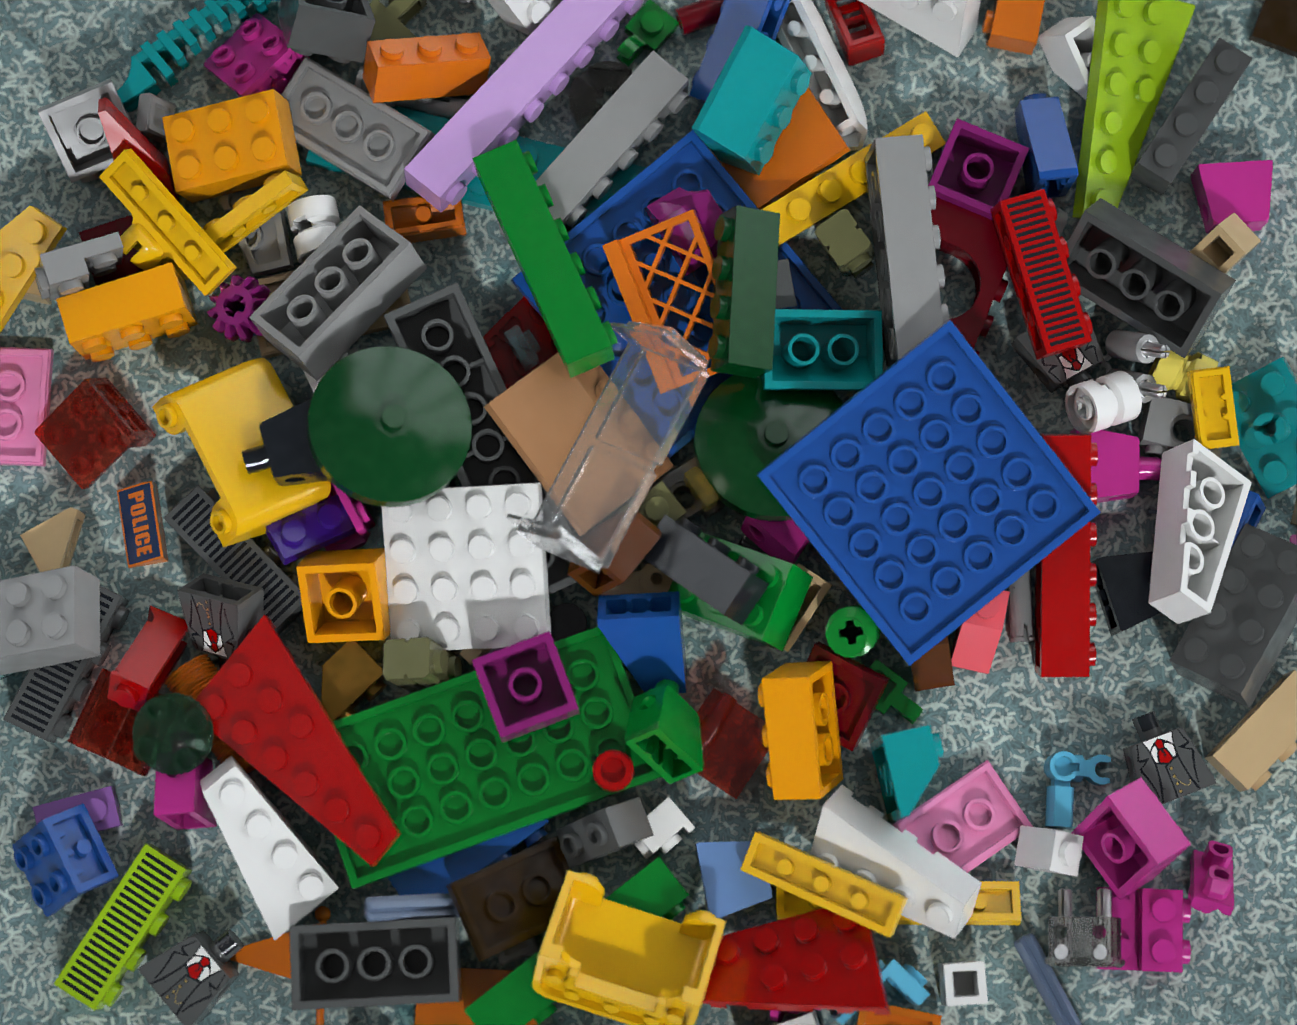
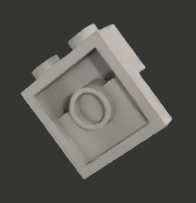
(78, 131)
(68, 268)

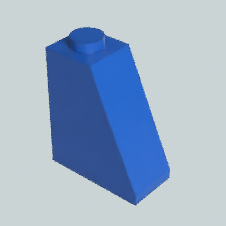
(1050, 156)
(646, 635)

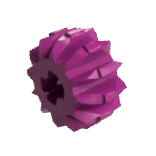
(233, 296)

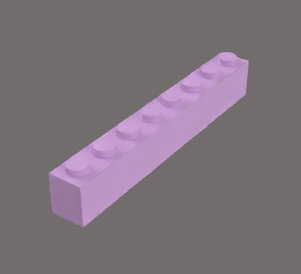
(513, 96)

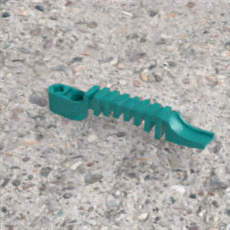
(169, 44)

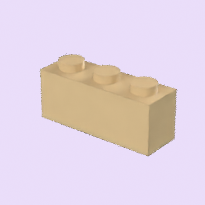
(1260, 737)

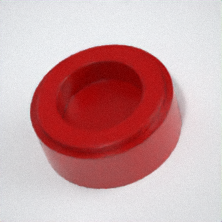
(613, 770)

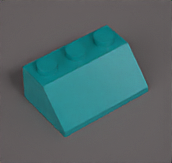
(752, 101)
(825, 350)
(905, 767)

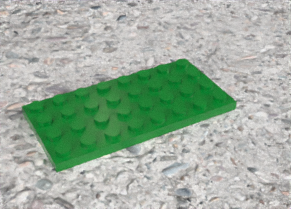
(455, 781)

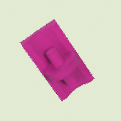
(1212, 879)

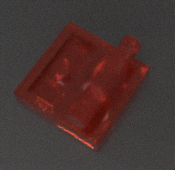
(729, 743)

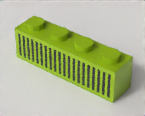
(124, 927)

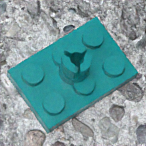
(1268, 425)

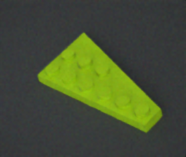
(1127, 74)

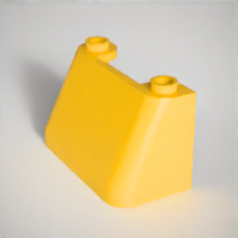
(223, 421)
(625, 959)

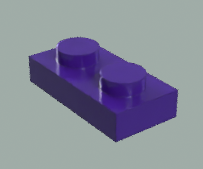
(310, 529)

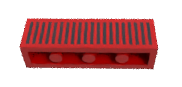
(1041, 273)

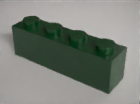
(744, 292)

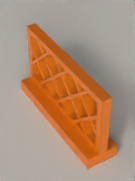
(635, 287)

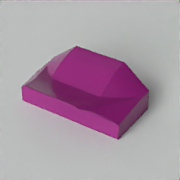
(679, 202)

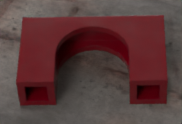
(977, 245)

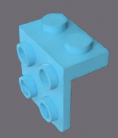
(903, 979)

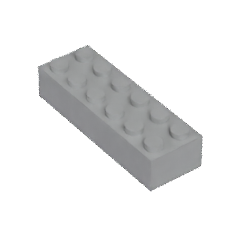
(905, 242)

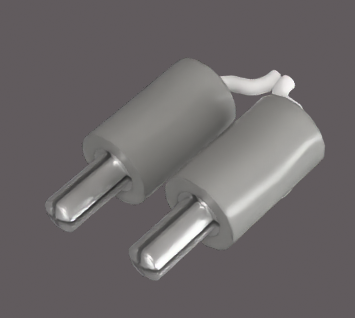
(1136, 348)

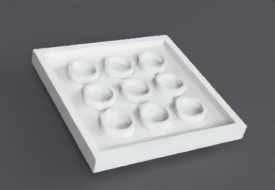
(465, 570)

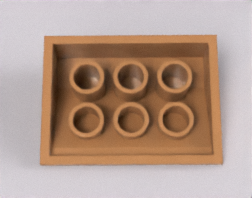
(547, 414)

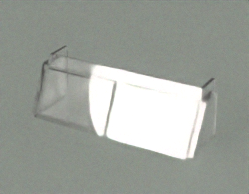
(619, 447)

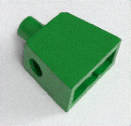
(666, 732)

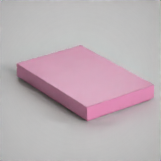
(24, 403)
(967, 819)

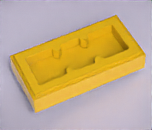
(1213, 407)

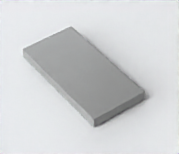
(351, 130)

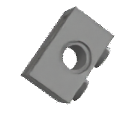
(1158, 422)

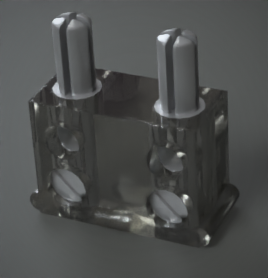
(1084, 938)

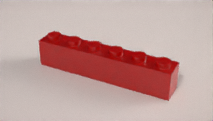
(1066, 576)

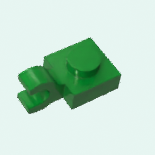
(648, 31)
(893, 695)

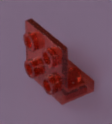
(92, 430)
(107, 728)

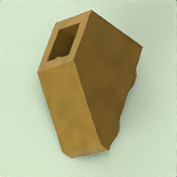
(349, 679)

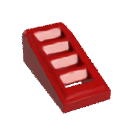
(862, 44)

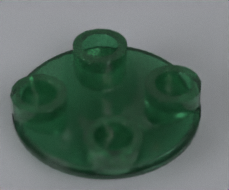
(172, 733)

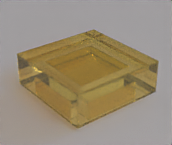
(701, 488)

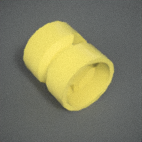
(1173, 371)

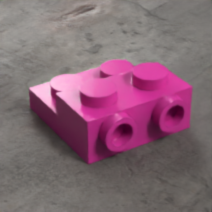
(1152, 929)

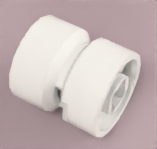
(313, 221)
(1103, 402)

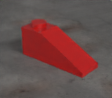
(124, 135)

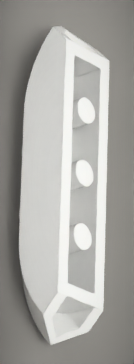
(830, 82)

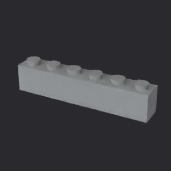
(613, 137)

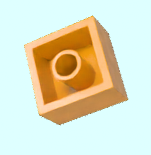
(344, 595)

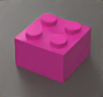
(1131, 838)

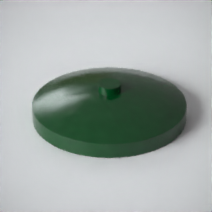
(389, 426)
(748, 429)

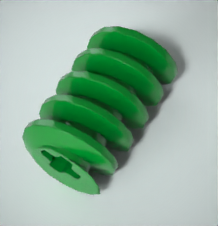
(844, 644)

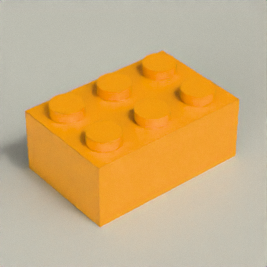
(231, 145)
(127, 313)
(801, 730)

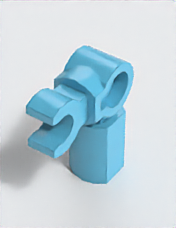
(1062, 770)

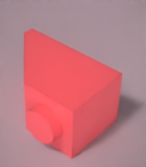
(979, 636)

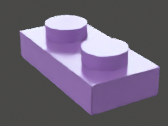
(100, 804)

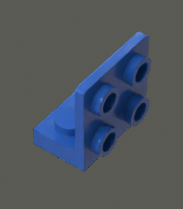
(63, 859)

